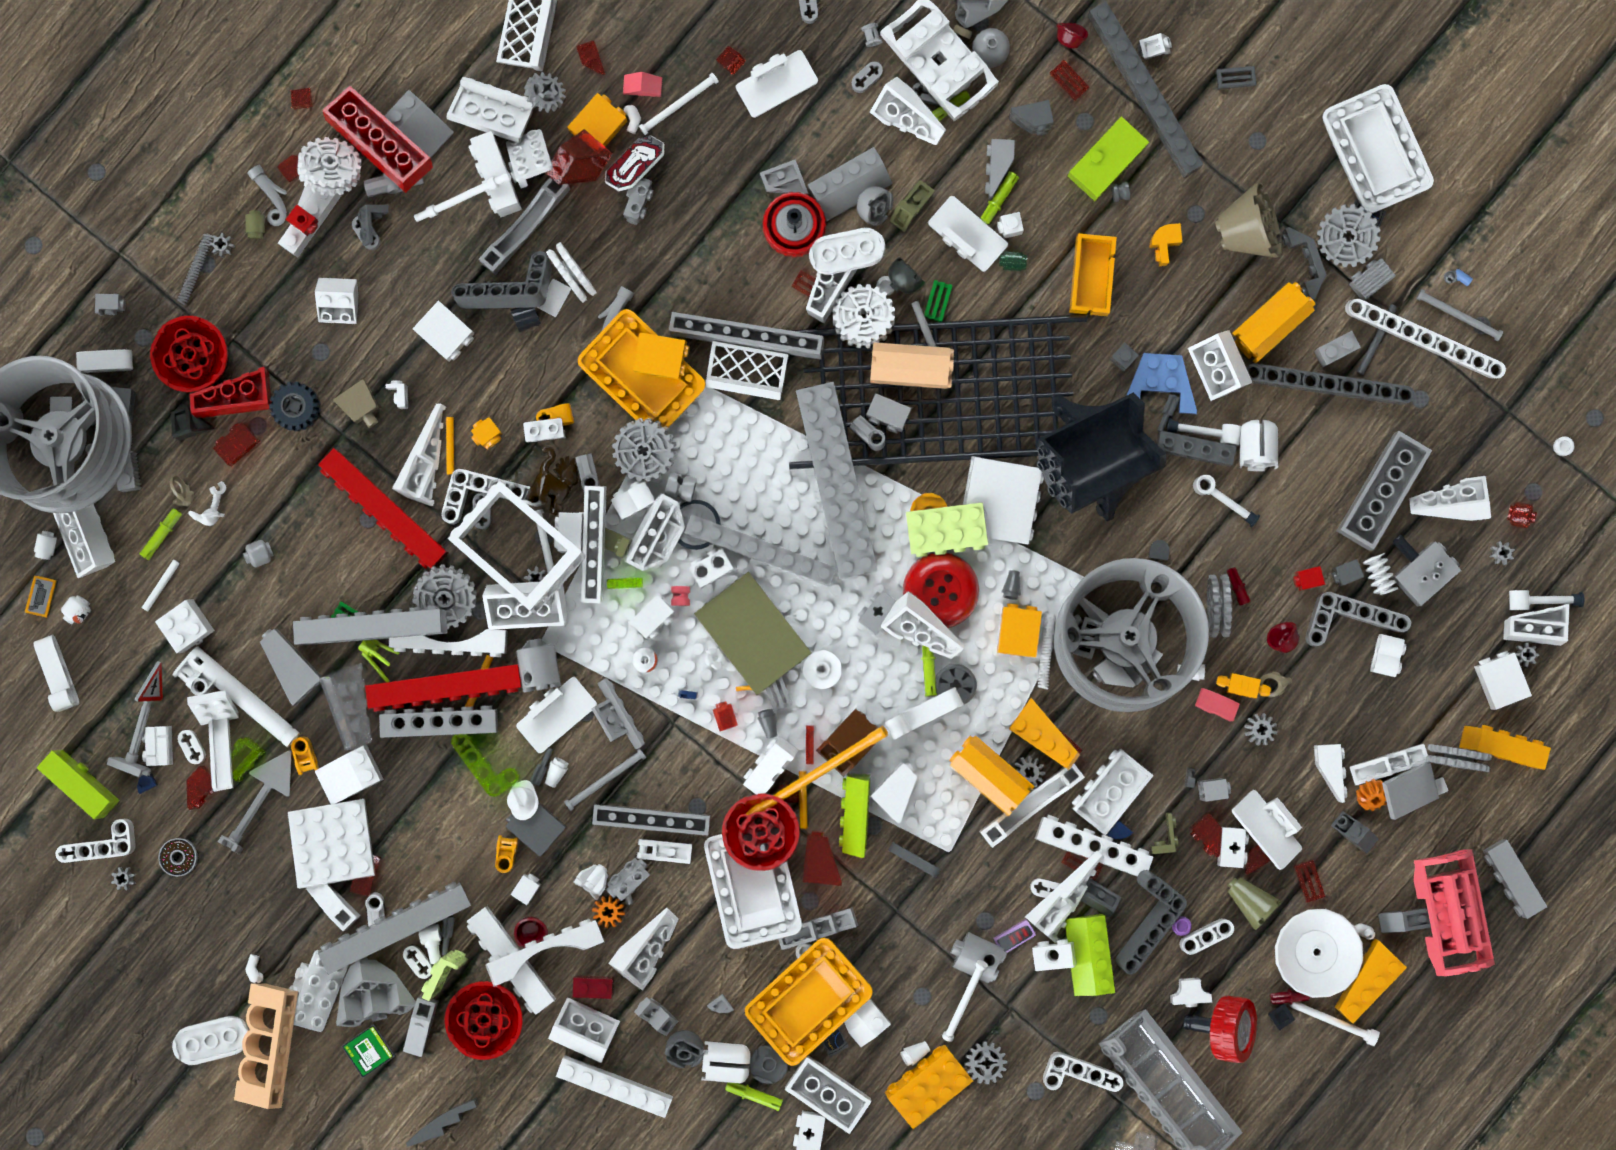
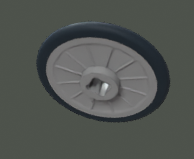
(700, 509)

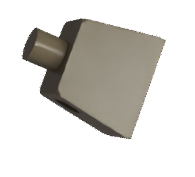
(359, 403)

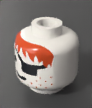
(75, 609)
(646, 667)

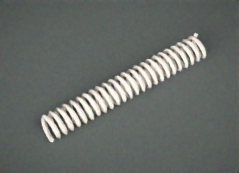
(1046, 644)

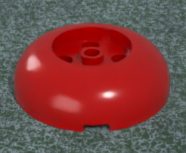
(183, 332)
(963, 584)
(739, 824)
(483, 1043)

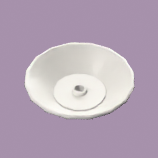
(1338, 957)

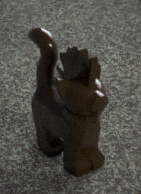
(548, 485)

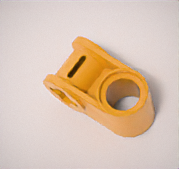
(560, 411)
(305, 756)
(506, 852)

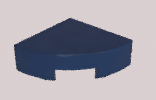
(687, 694)
(146, 783)
(1119, 831)

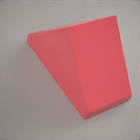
(642, 84)

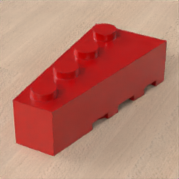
(234, 396)

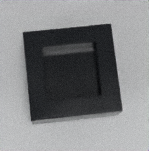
(1281, 1016)

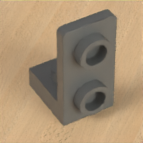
(365, 215)

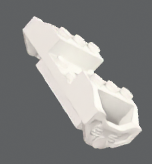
(958, 64)

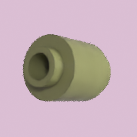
(255, 224)

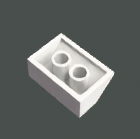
(584, 1030)

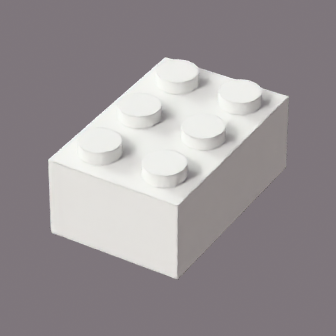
(1220, 365)

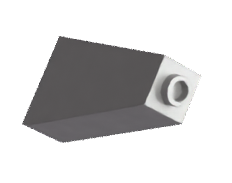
(292, 669)

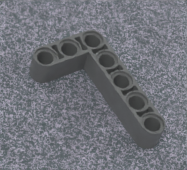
(508, 294)
(1158, 921)

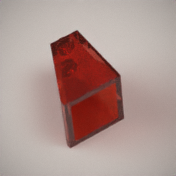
(579, 160)
(819, 861)

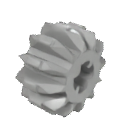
(1266, 734)
(1035, 769)

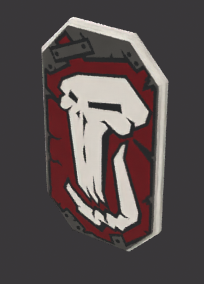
(634, 163)

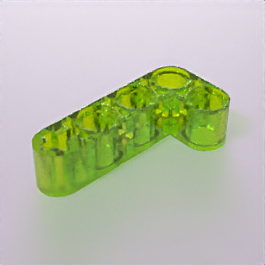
(481, 761)

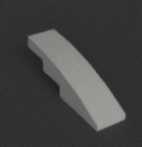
(821, 927)

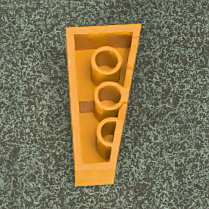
(1376, 974)

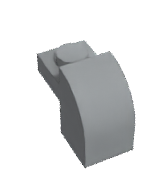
(656, 1015)

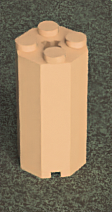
(912, 365)

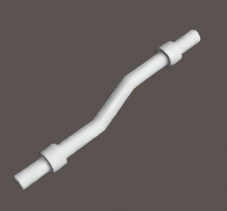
(491, 183)

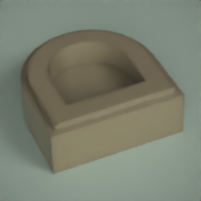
(962, 31)

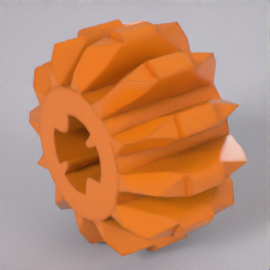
(1371, 795)
(611, 905)

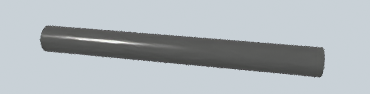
(1375, 343)

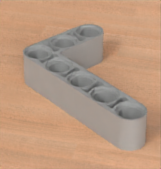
(1353, 612)

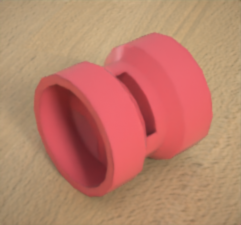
(682, 600)

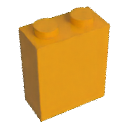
(599, 119)
(661, 356)
(1019, 631)

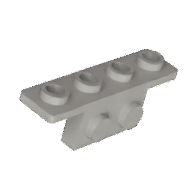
(614, 717)

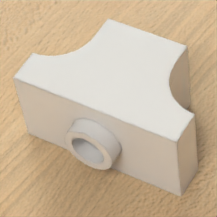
(1190, 993)

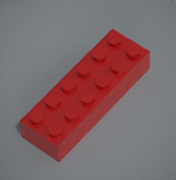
(377, 139)

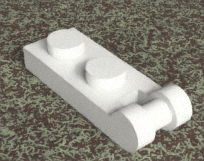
(665, 851)

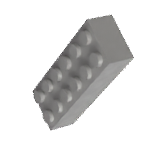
(1384, 490)

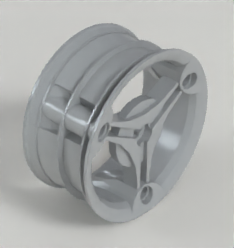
(61, 436)
(1136, 652)

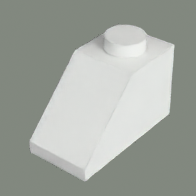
(1112, 674)

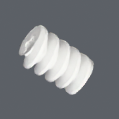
(1380, 575)

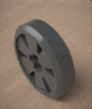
(963, 675)

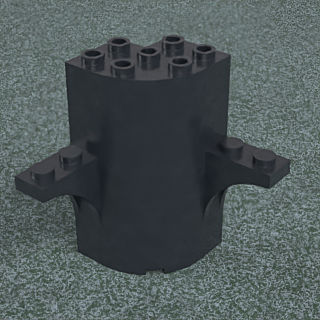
(1097, 453)

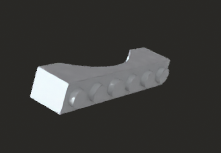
(507, 245)

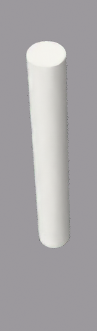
(161, 584)

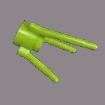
(370, 648)

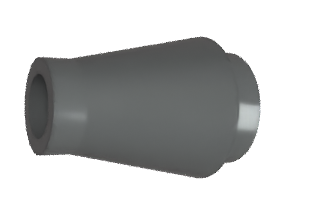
(1012, 585)
(767, 720)

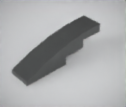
(437, 1126)

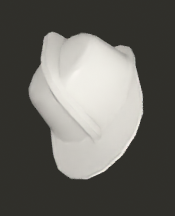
(523, 800)

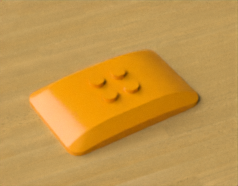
(611, 363)
(808, 1001)

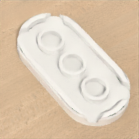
(847, 251)
(210, 1040)

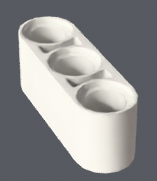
(104, 361)
(1216, 936)

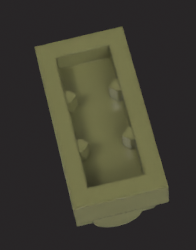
(911, 205)

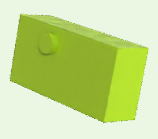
(1108, 159)
(78, 784)

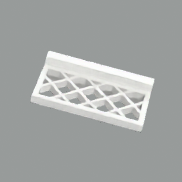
(541, 39)
(741, 386)

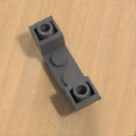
(1294, 239)
(1404, 921)

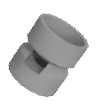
(680, 487)

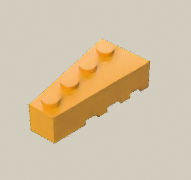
(1505, 747)

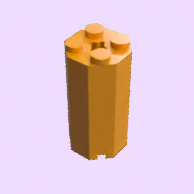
(1273, 321)
(990, 774)

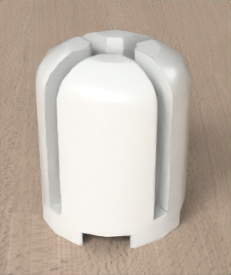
(1259, 445)
(729, 1055)

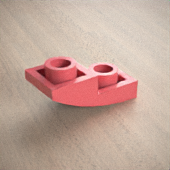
(1217, 704)

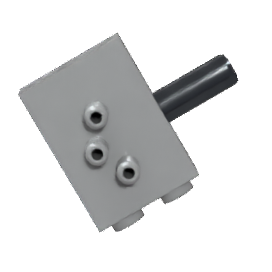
(1425, 571)

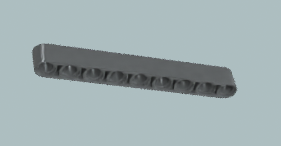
(1337, 382)

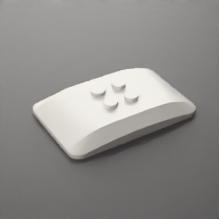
(1377, 148)
(751, 903)

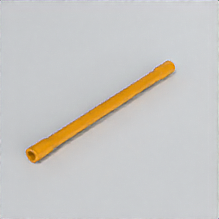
(871, 739)

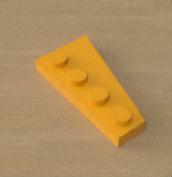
(1041, 733)

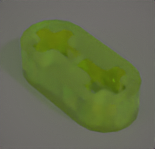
(624, 583)

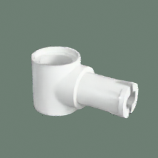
(431, 939)

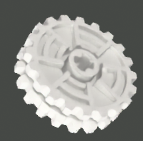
(329, 166)
(571, 272)
(862, 330)

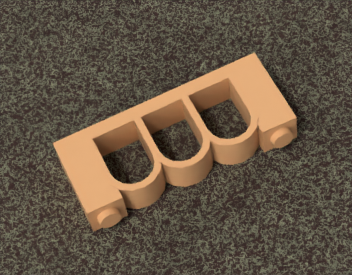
(248, 1087)

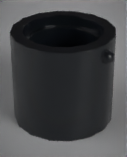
(525, 318)

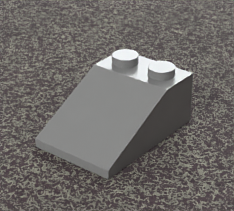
(419, 123)

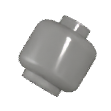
(258, 553)

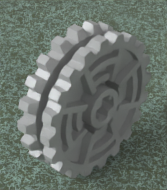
(1337, 245)
(648, 435)
(456, 587)
(1219, 605)
(1458, 758)

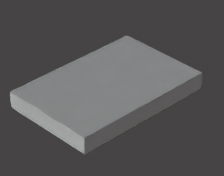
(1410, 790)

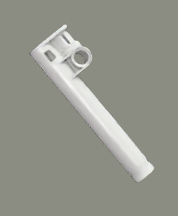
(216, 676)

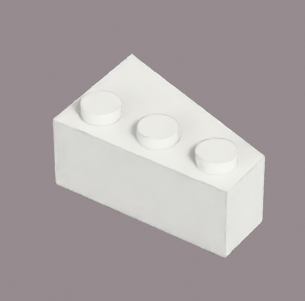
(1541, 626)
(769, 766)

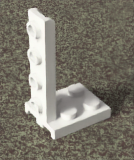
(216, 711)

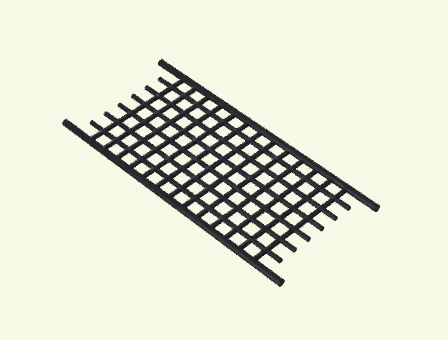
(954, 325)

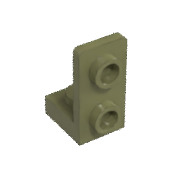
(616, 542)
(1161, 846)

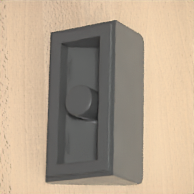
(1100, 898)

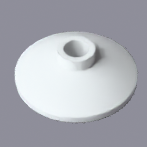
(825, 659)

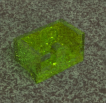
(249, 761)

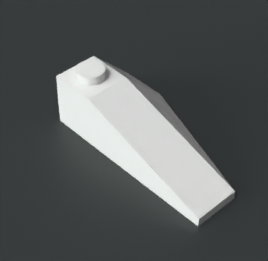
(904, 109)
(1462, 501)
(916, 622)
(640, 954)
(866, 1023)

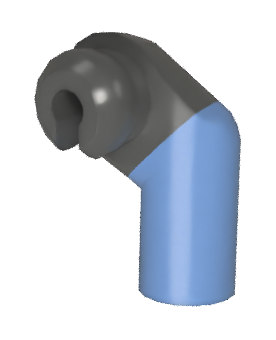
(1457, 275)

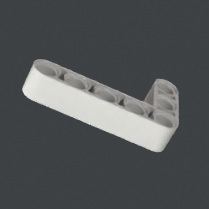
(469, 484)

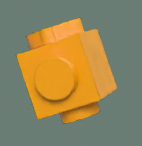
(486, 433)

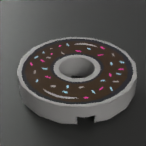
(167, 861)

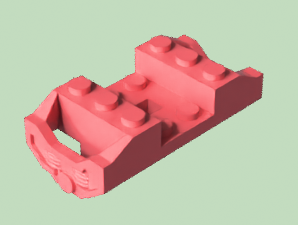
(1454, 913)

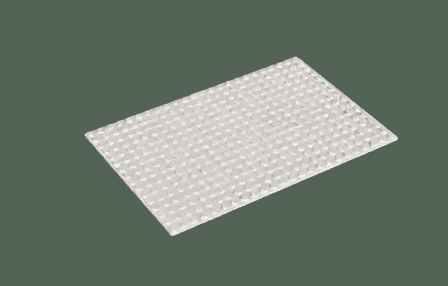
(747, 478)

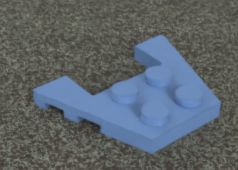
(1166, 375)

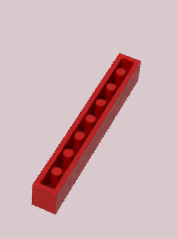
(382, 508)
(443, 686)

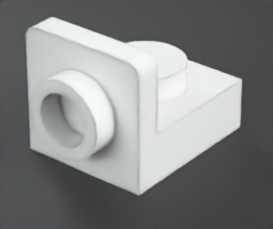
(1155, 45)
(401, 396)

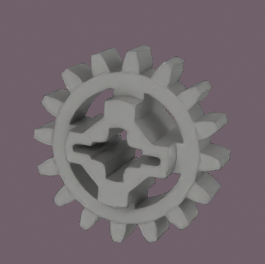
(536, 90)
(985, 1071)

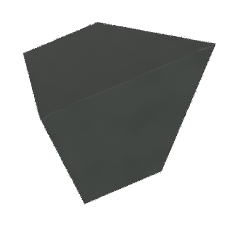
(186, 425)

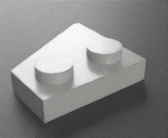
(784, 179)

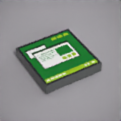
(368, 1051)

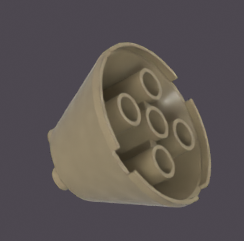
(1250, 224)

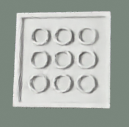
(331, 843)

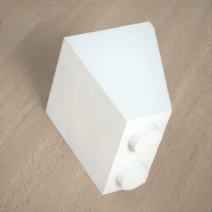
(896, 790)

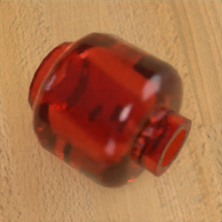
(1521, 515)

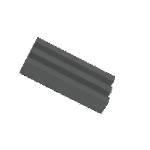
(1220, 79)

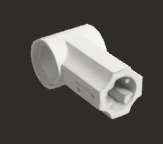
(374, 912)

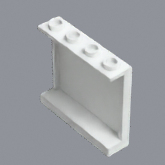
(1007, 495)

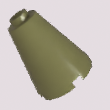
(1253, 901)

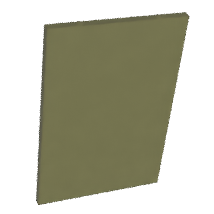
(752, 633)

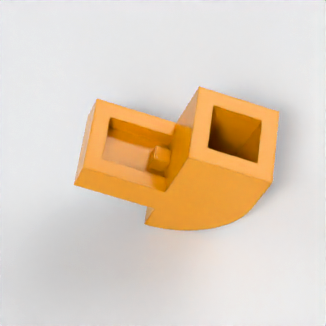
(1163, 238)

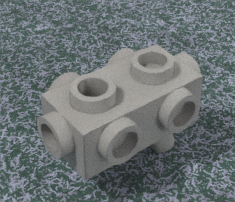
(637, 200)
(627, 880)

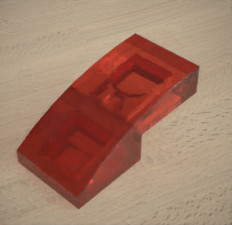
(363, 885)

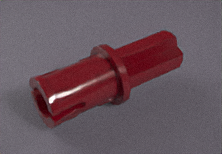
(1238, 587)
(1288, 997)

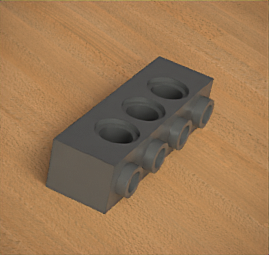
(1196, 448)

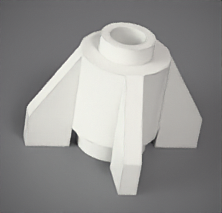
(593, 880)

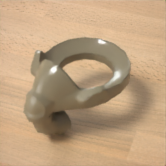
(186, 496)
(1282, 682)

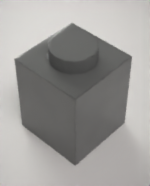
(1124, 357)
(1347, 573)

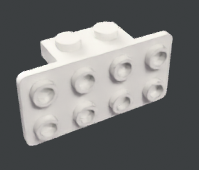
(776, 82)
(528, 157)
(967, 234)
(556, 714)
(1270, 827)
(315, 993)

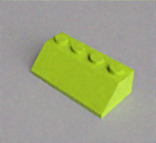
(855, 815)
(1093, 961)

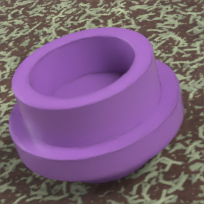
(1182, 926)

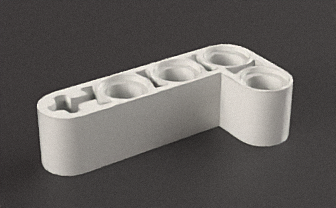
(56, 673)
(924, 713)
(96, 846)
(1084, 1074)

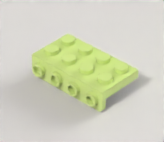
(947, 529)
(441, 971)

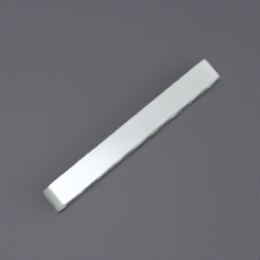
(1434, 339)

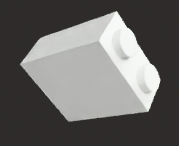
(444, 331)
(1502, 680)

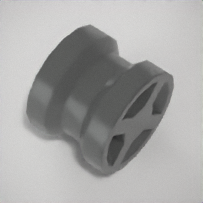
(1120, 191)

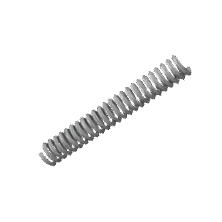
(188, 283)

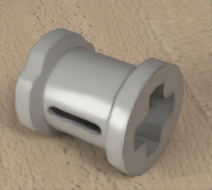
(871, 35)

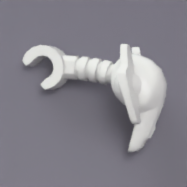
(211, 516)

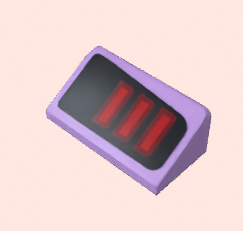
(1015, 936)

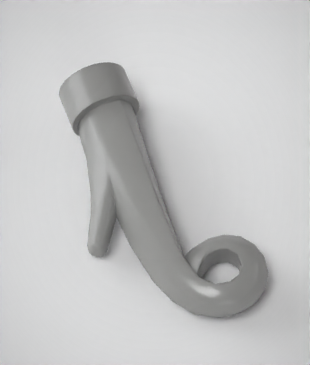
(271, 190)
(624, 295)

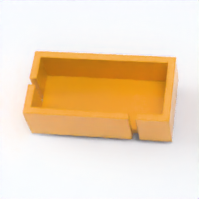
(1092, 274)

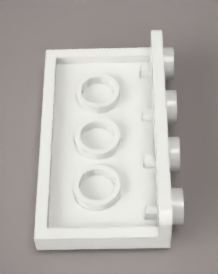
(490, 109)
(1111, 791)

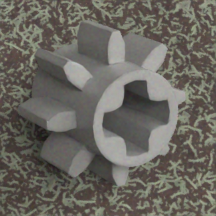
(219, 241)
(1495, 554)
(531, 573)
(1532, 654)
(128, 876)

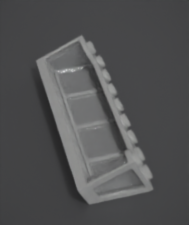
(1169, 1085)

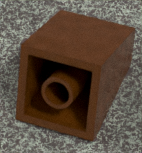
(848, 733)

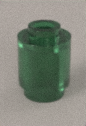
(1013, 261)

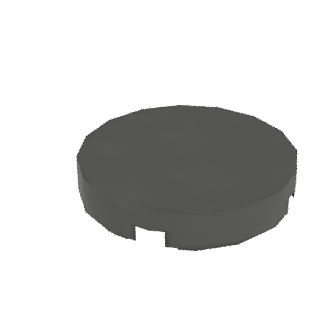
(767, 1065)

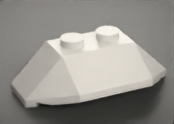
(656, 534)

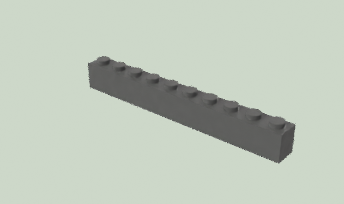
(1145, 89)

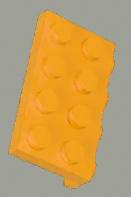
(928, 1086)

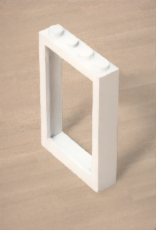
(551, 581)

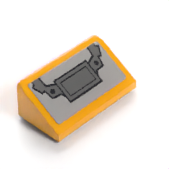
(40, 596)

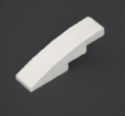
(1389, 764)

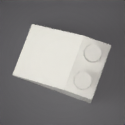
(349, 774)

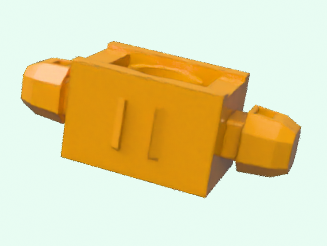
(1243, 685)

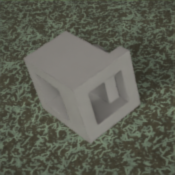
(109, 304)

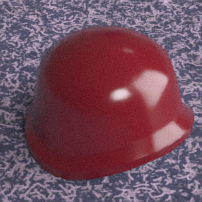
(1071, 34)
(1283, 637)
(528, 930)

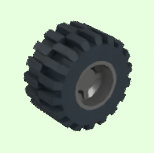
(294, 406)

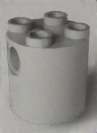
(538, 666)
(974, 949)

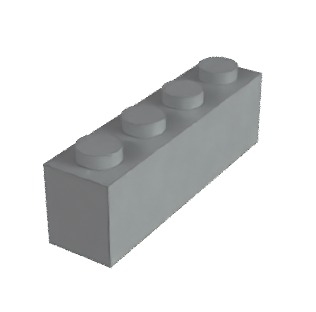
(1514, 879)

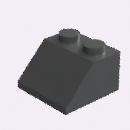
(1033, 117)

